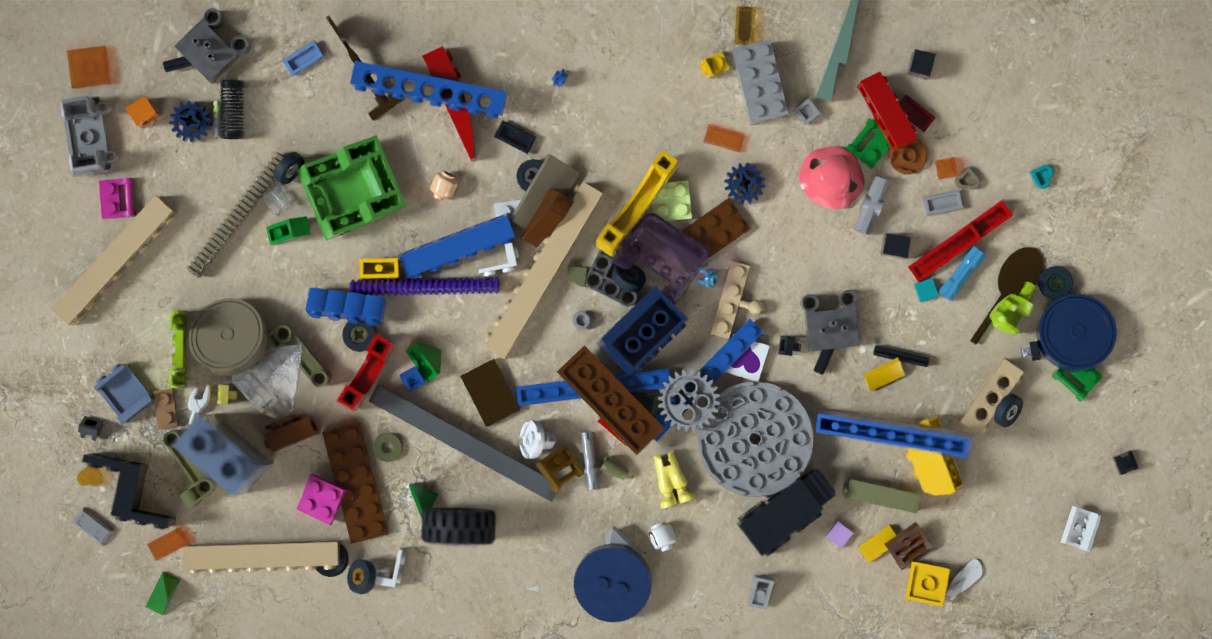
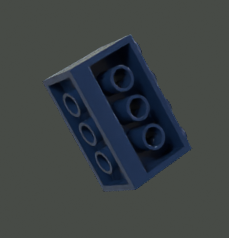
(630, 327)

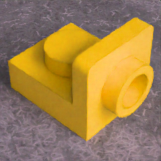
(714, 65)

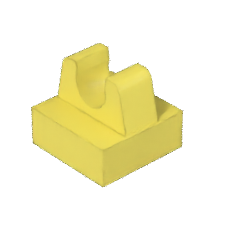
(224, 394)

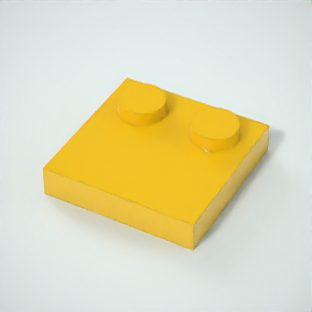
(927, 584)

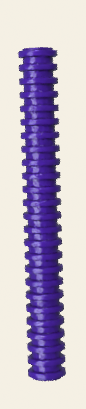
(425, 286)

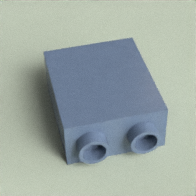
(223, 454)

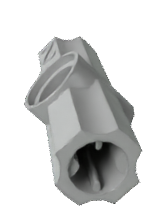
(872, 205)

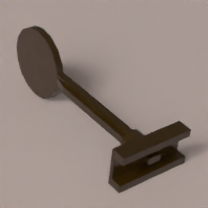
(384, 103)

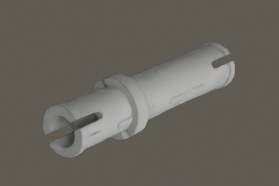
(590, 461)

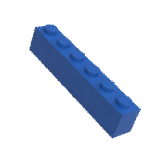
(456, 245)

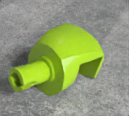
(1012, 308)

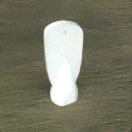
(964, 578)

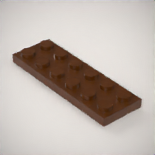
(610, 400)
(354, 473)

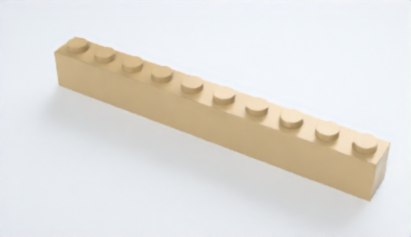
(543, 271)

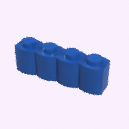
(344, 305)

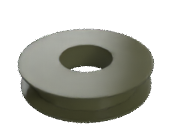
(377, 447)

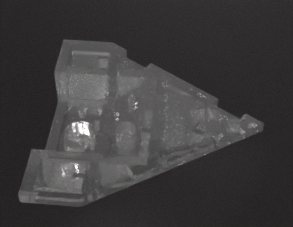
(272, 380)

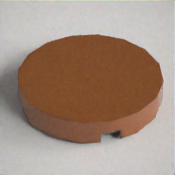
(909, 159)

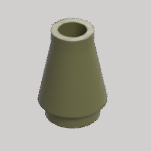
(613, 468)

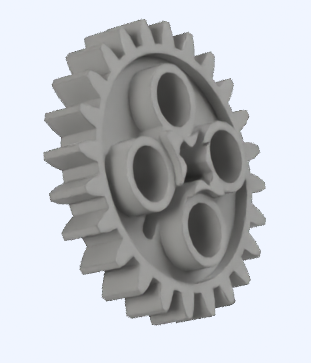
(702, 388)

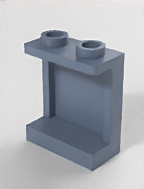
(124, 392)

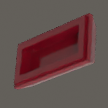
(916, 113)

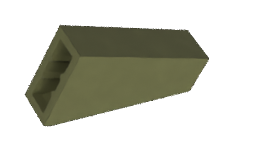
(881, 495)

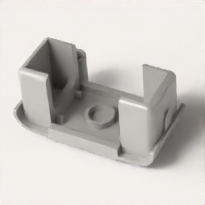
(87, 135)

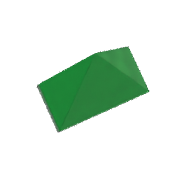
(426, 359)
(423, 497)
(162, 593)

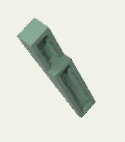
(839, 54)

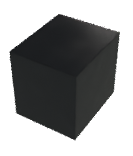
(921, 64)
(895, 246)

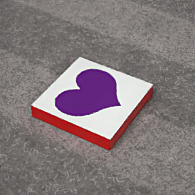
(750, 362)

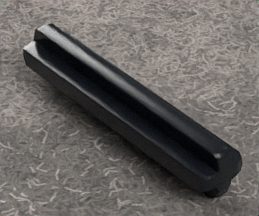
(901, 355)

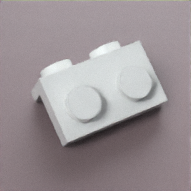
(1081, 528)

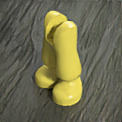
(671, 478)

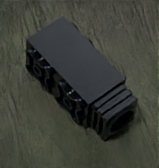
(791, 510)

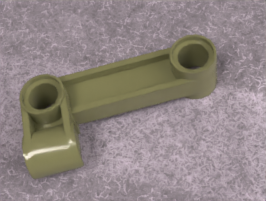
(310, 364)
(195, 493)

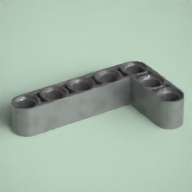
(604, 281)

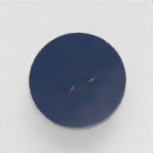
(1076, 333)
(612, 583)

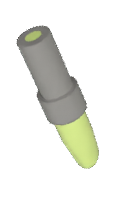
(216, 118)

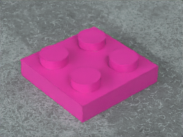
(321, 499)

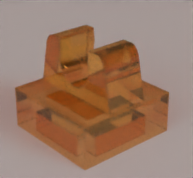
(946, 168)

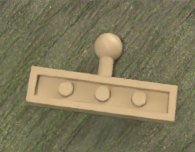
(731, 301)

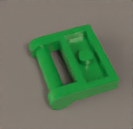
(874, 149)
(1086, 378)

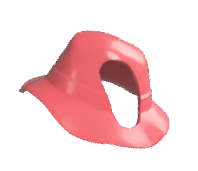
(830, 181)

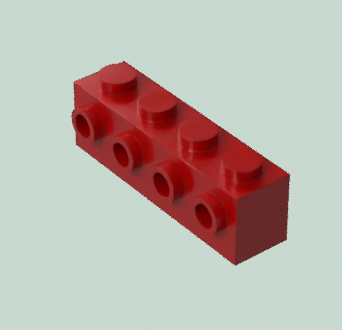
(887, 111)

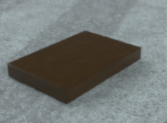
(490, 392)

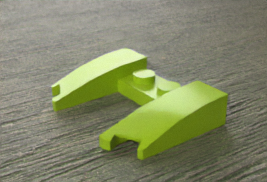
(178, 323)

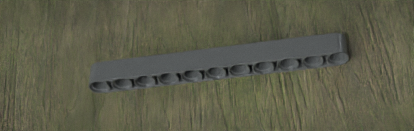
(462, 441)

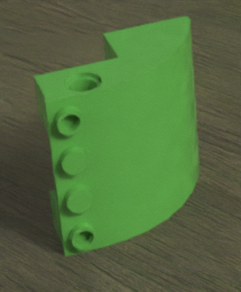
(351, 188)

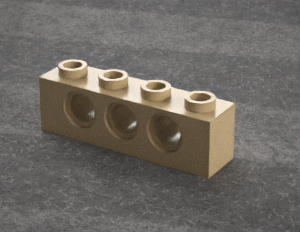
(1003, 369)

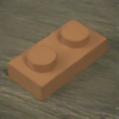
(165, 408)

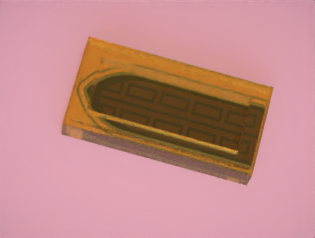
(744, 25)

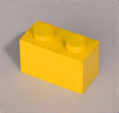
(379, 268)

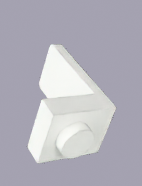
(512, 254)

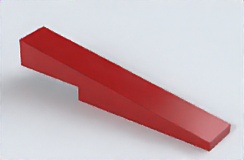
(960, 241)

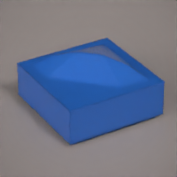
(412, 378)

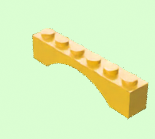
(642, 198)

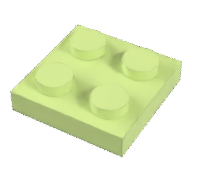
(673, 202)

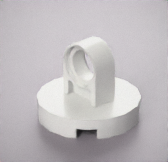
(535, 439)

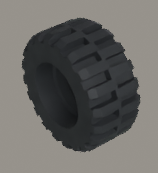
(458, 526)

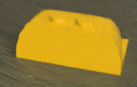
(935, 471)

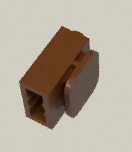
(289, 432)

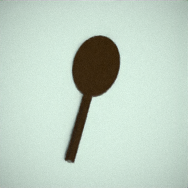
(1018, 268)

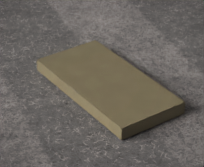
(551, 175)

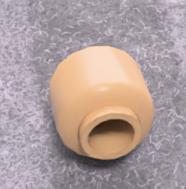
(444, 185)

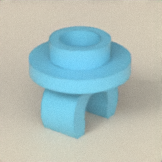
(711, 278)

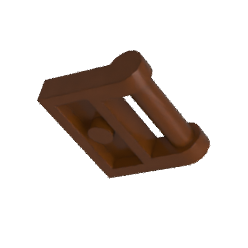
(905, 542)

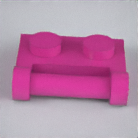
(111, 198)

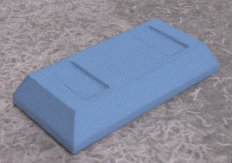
(303, 58)

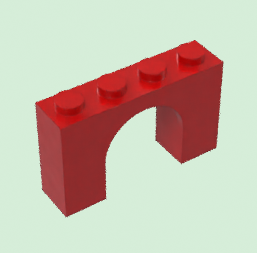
(357, 390)

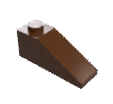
(547, 217)

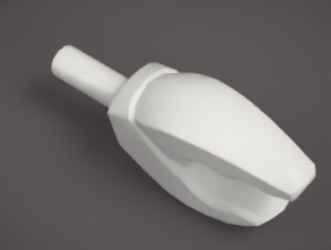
(197, 405)

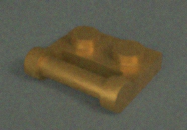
(557, 462)

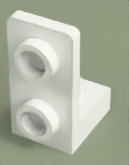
(385, 579)

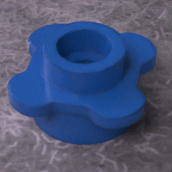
(559, 78)

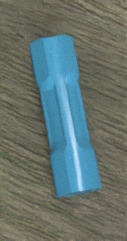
(962, 273)

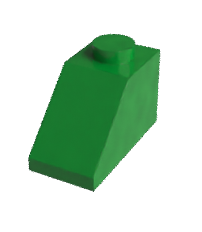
(288, 230)

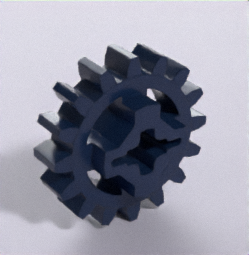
(192, 114)
(736, 185)

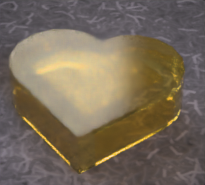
(90, 476)

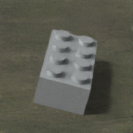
(759, 82)

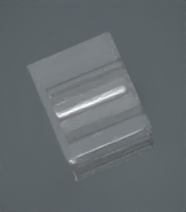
(279, 199)

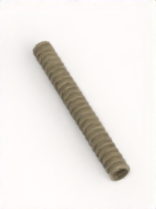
(235, 218)

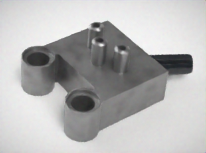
(206, 50)
(830, 328)

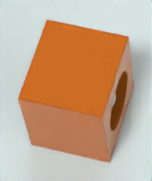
(143, 111)

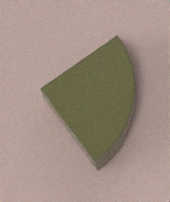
(577, 275)

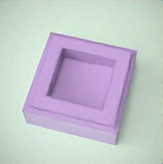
(839, 534)

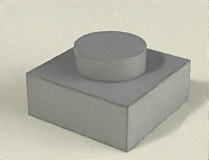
(806, 111)

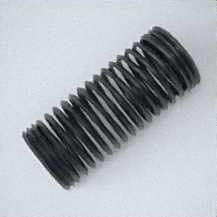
(235, 132)

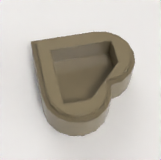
(967, 179)

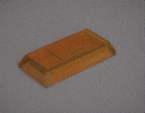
(724, 138)
(168, 543)

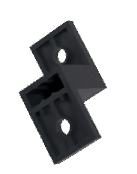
(129, 491)

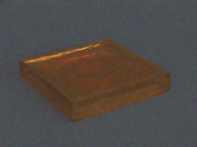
(88, 67)

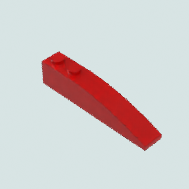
(440, 66)

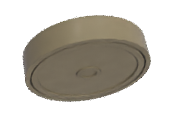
(228, 337)

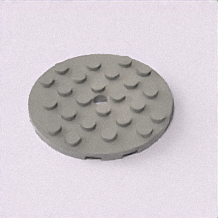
(760, 467)

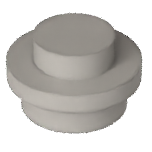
(582, 320)

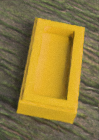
(884, 374)
(875, 545)

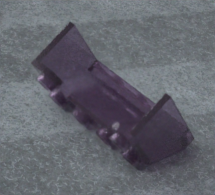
(663, 251)

